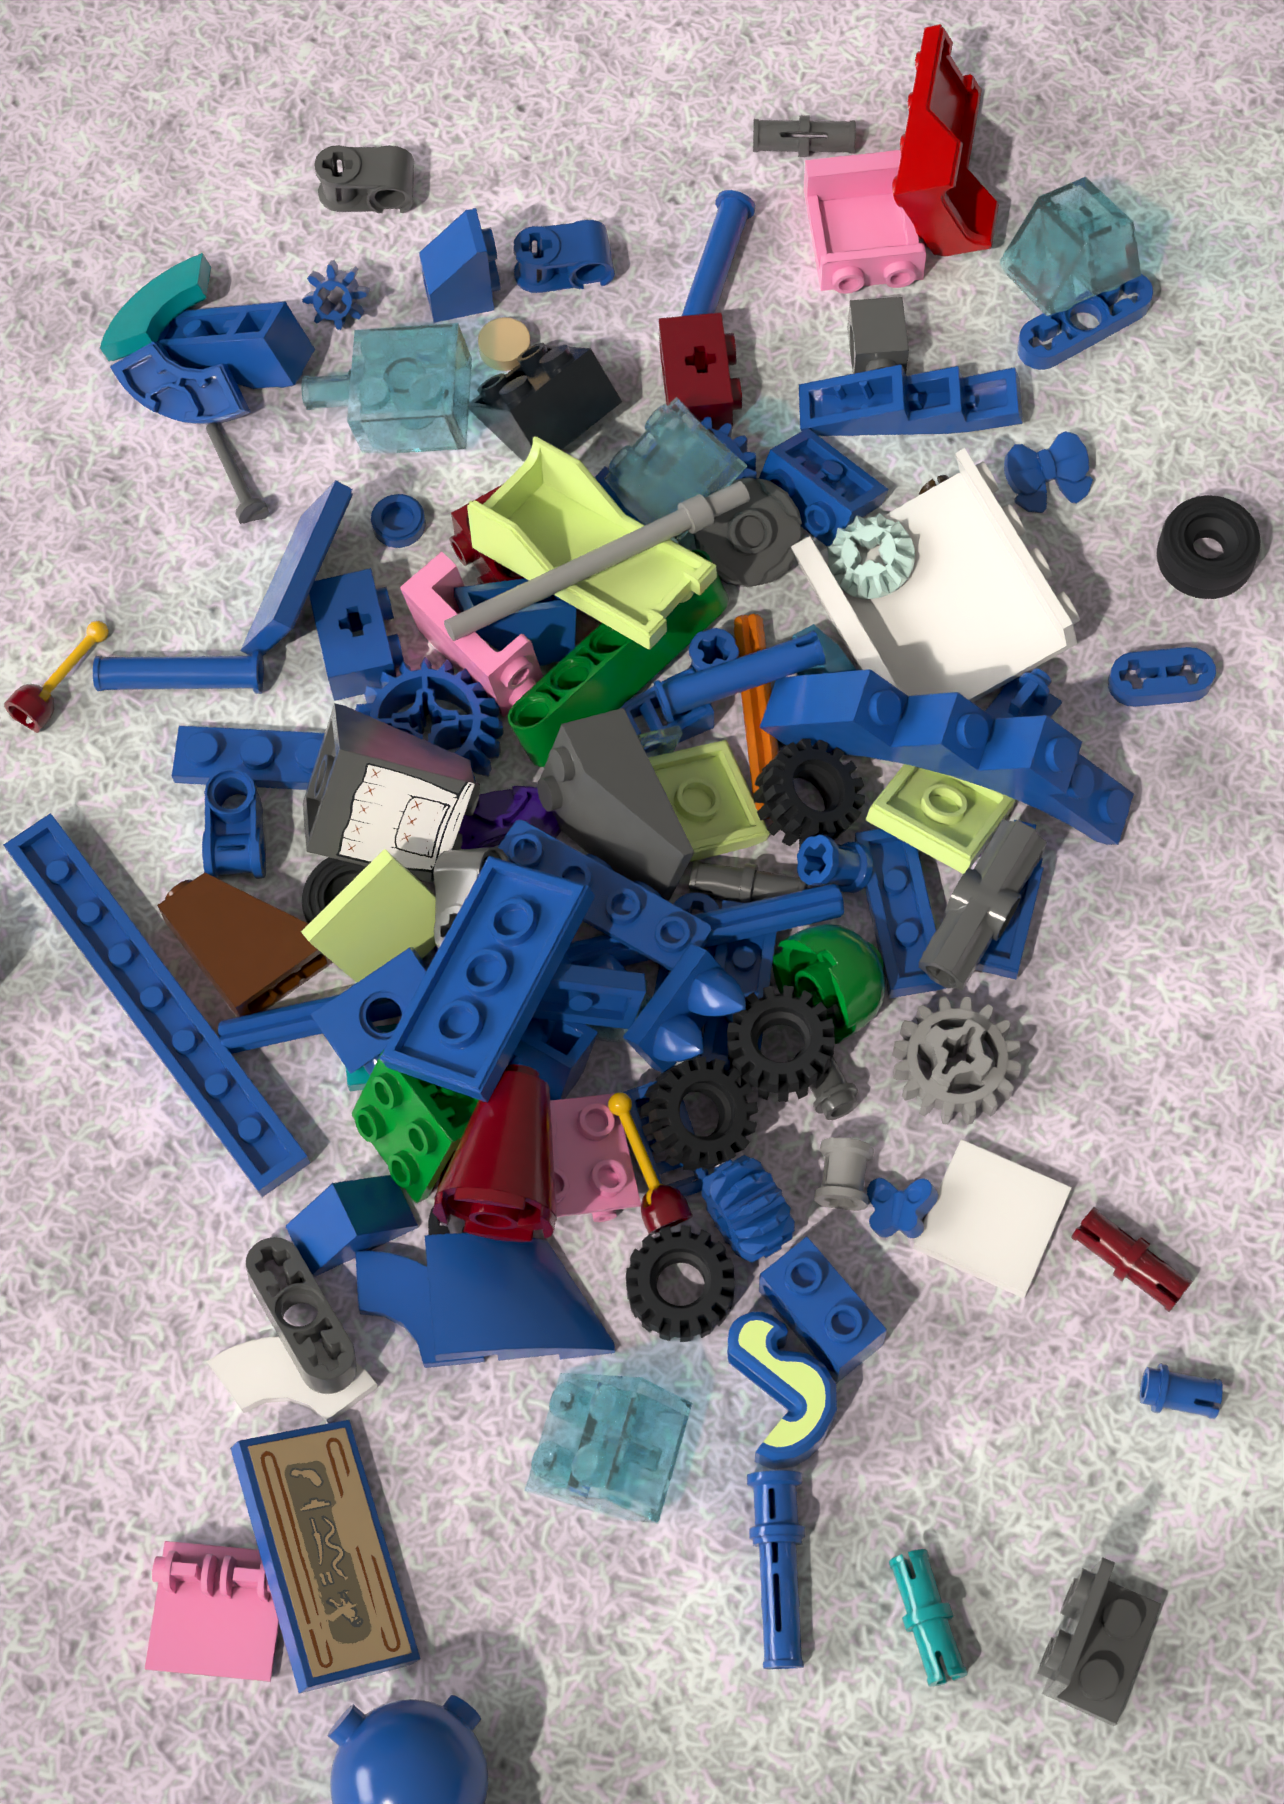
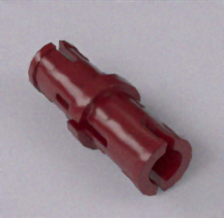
(1131, 1259)

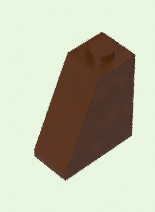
(241, 943)

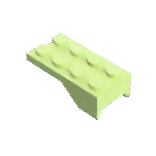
(560, 512)

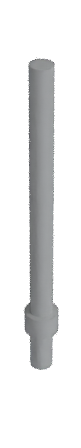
(691, 515)

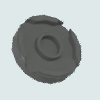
(754, 539)

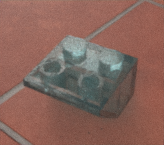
(1072, 248)
(671, 464)
(609, 1445)

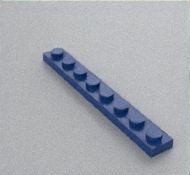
(157, 1006)

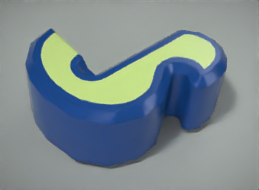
(792, 1380)

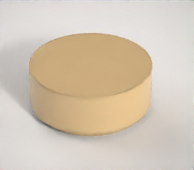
(502, 343)

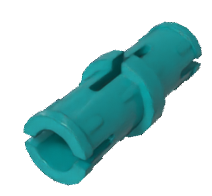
(927, 1618)

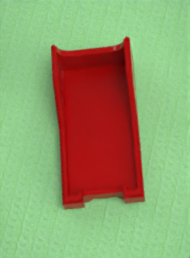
(933, 175)

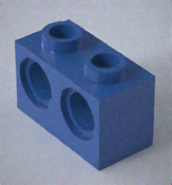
(822, 1309)

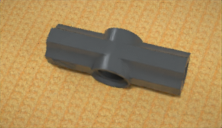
(982, 904)

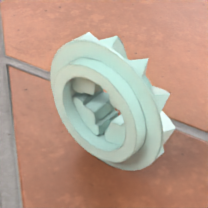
(871, 578)

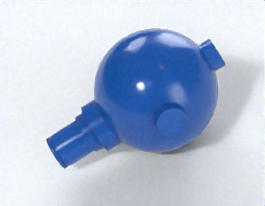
(409, 1755)

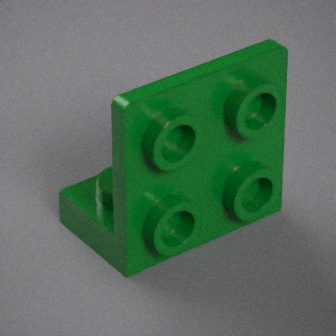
(412, 1126)

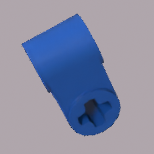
(566, 254)
(235, 836)

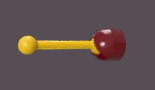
(37, 700)
(662, 1203)

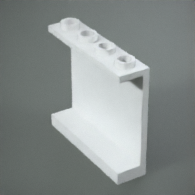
(971, 606)

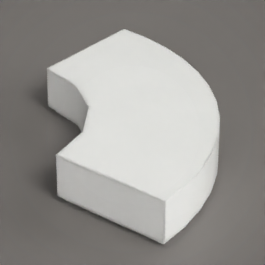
(265, 1373)

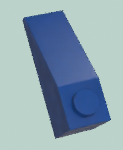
(256, 342)

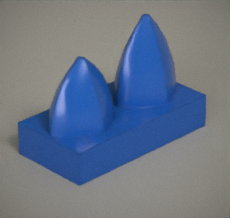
(593, 994)
(672, 1019)

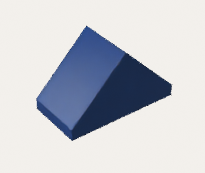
(348, 1220)

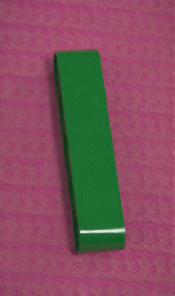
(606, 672)

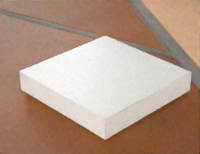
(992, 1218)

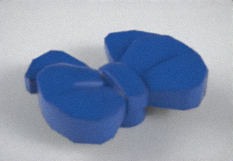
(1063, 461)

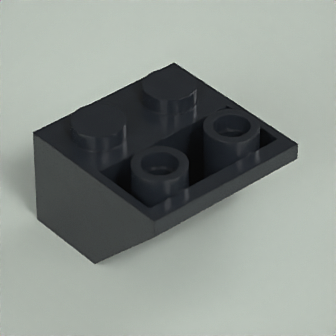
(548, 395)

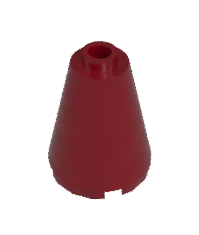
(504, 1163)

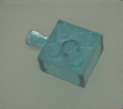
(402, 390)

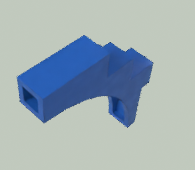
(950, 735)

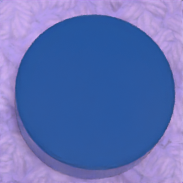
(398, 520)

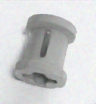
(844, 1174)

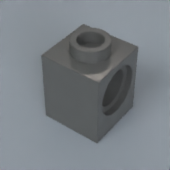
(877, 334)

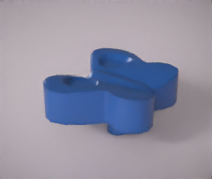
(900, 1209)

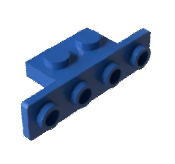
(621, 907)

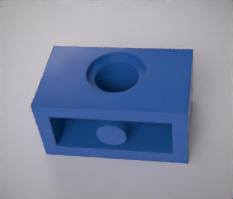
(347, 1017)

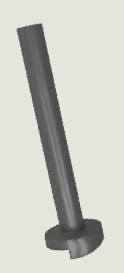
(250, 508)

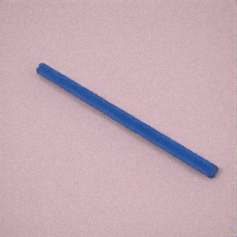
(726, 925)

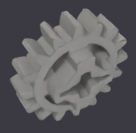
(974, 1073)

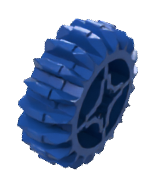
(449, 729)

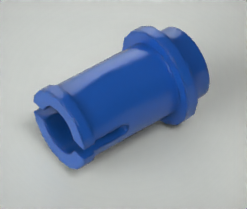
(1180, 1392)

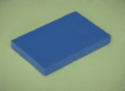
(298, 569)

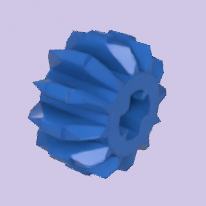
(748, 1208)

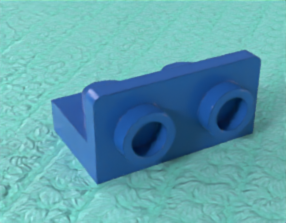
(822, 484)

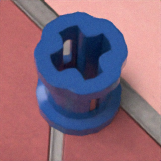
(712, 645)
(826, 862)

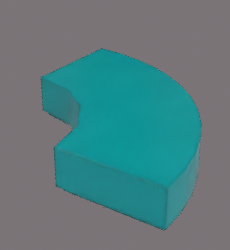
(156, 306)

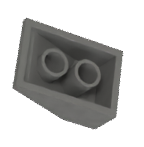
(614, 802)

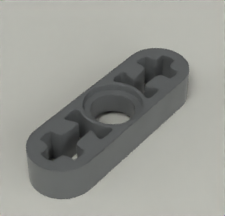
(300, 1339)

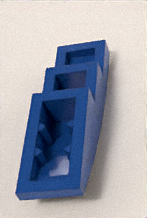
(921, 403)

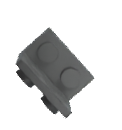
(1102, 1646)

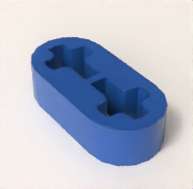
(1161, 670)

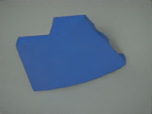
(507, 1301)

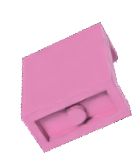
(857, 225)
(502, 674)

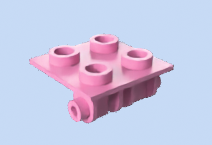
(591, 1159)
(212, 1613)

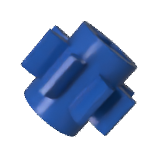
(325, 285)

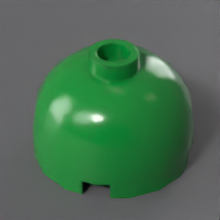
(837, 971)

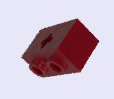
(700, 346)

